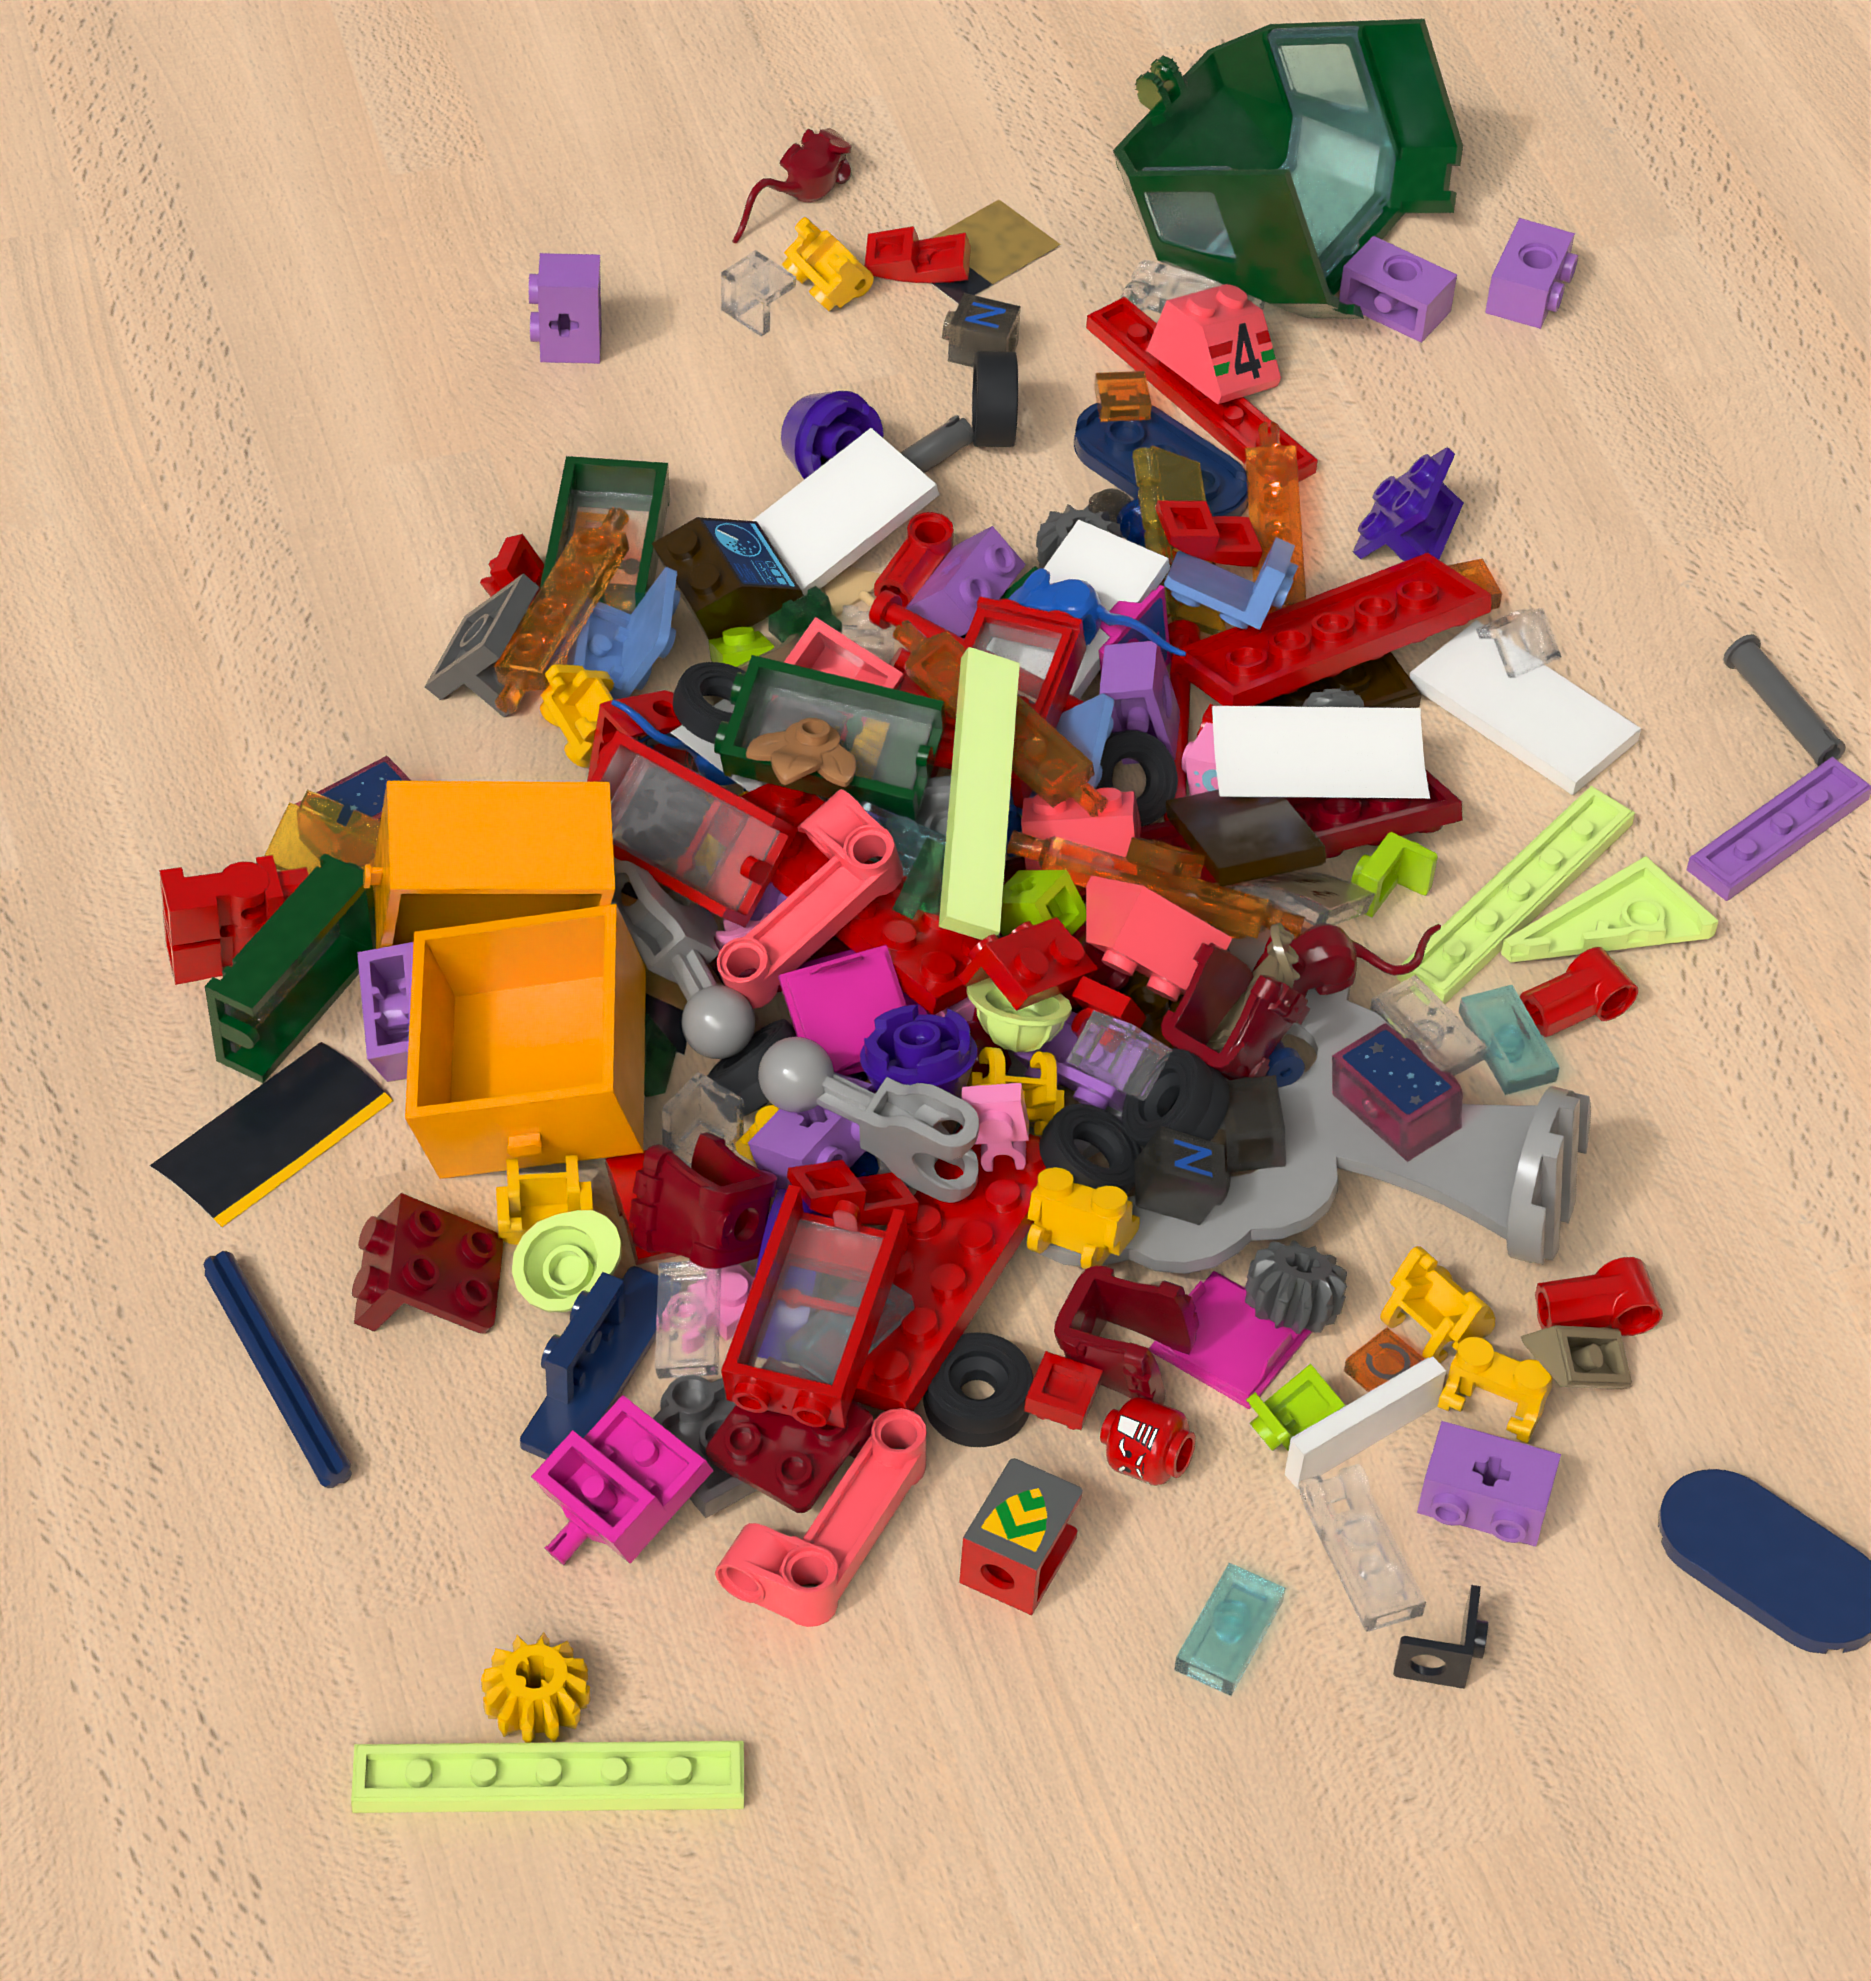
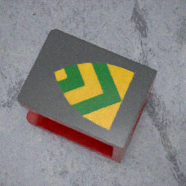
(1020, 1536)

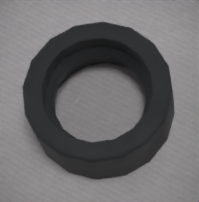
(995, 399)

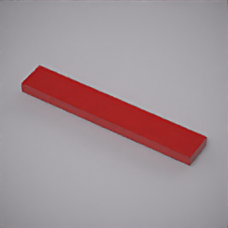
(1231, 423)

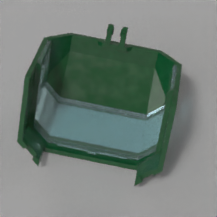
(1291, 155)

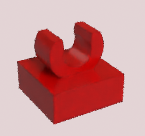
(512, 561)
(1097, 997)
(1063, 1391)

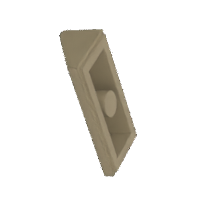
(1581, 1356)

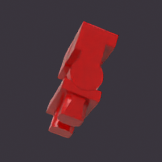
(219, 913)

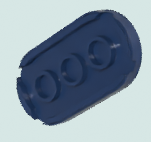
(1110, 445)
(1768, 1560)

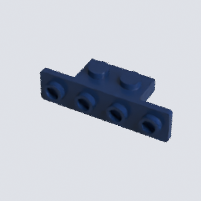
(593, 1357)

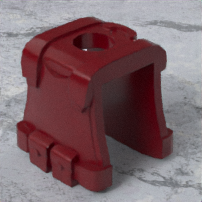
(1210, 996)
(704, 1211)
(1151, 1310)

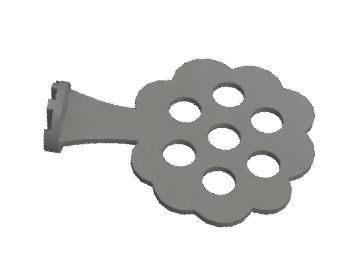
(1501, 1169)

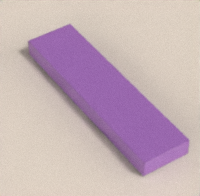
(1779, 828)

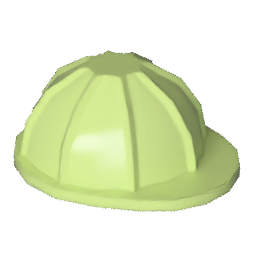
(1020, 1029)
(564, 1258)

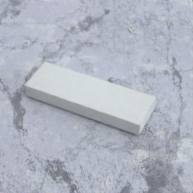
(1365, 1421)

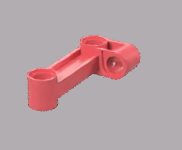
(820, 904)
(773, 1567)

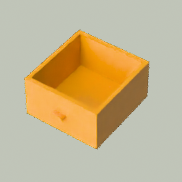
(488, 853)
(527, 1041)

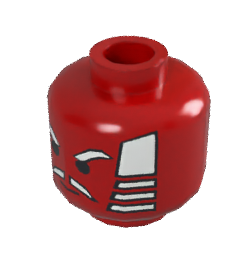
(1148, 1441)

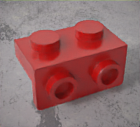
(1030, 962)

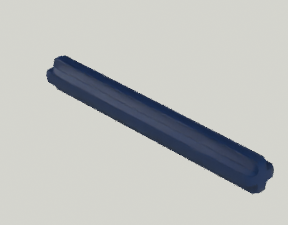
(277, 1370)

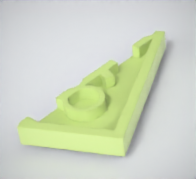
(1622, 912)

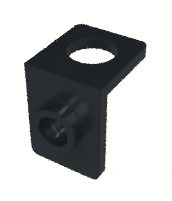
(1456, 1657)

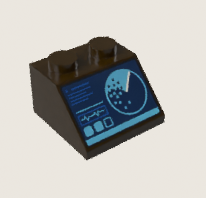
(726, 573)

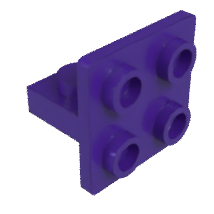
(1412, 511)

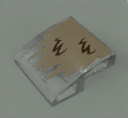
(1311, 895)

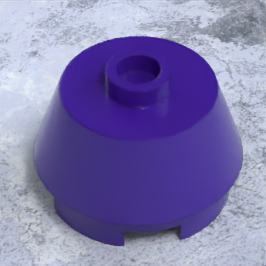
(823, 426)
(920, 1050)

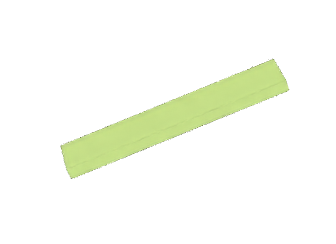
(979, 795)
(1520, 892)
(548, 1776)

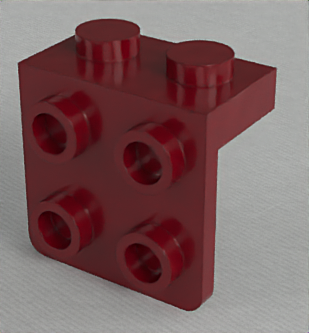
(429, 1263)
(785, 1456)

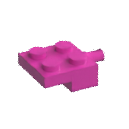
(619, 1482)

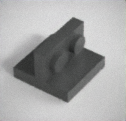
(481, 642)

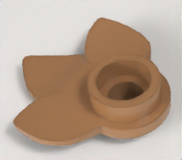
(804, 749)

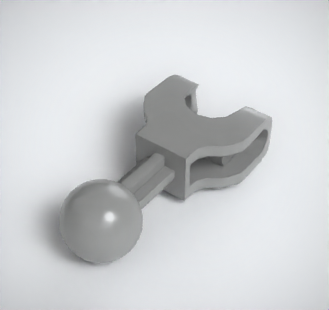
(678, 944)
(895, 1124)

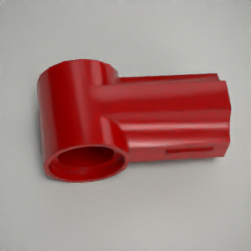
(926, 546)
(1588, 988)
(1614, 1297)

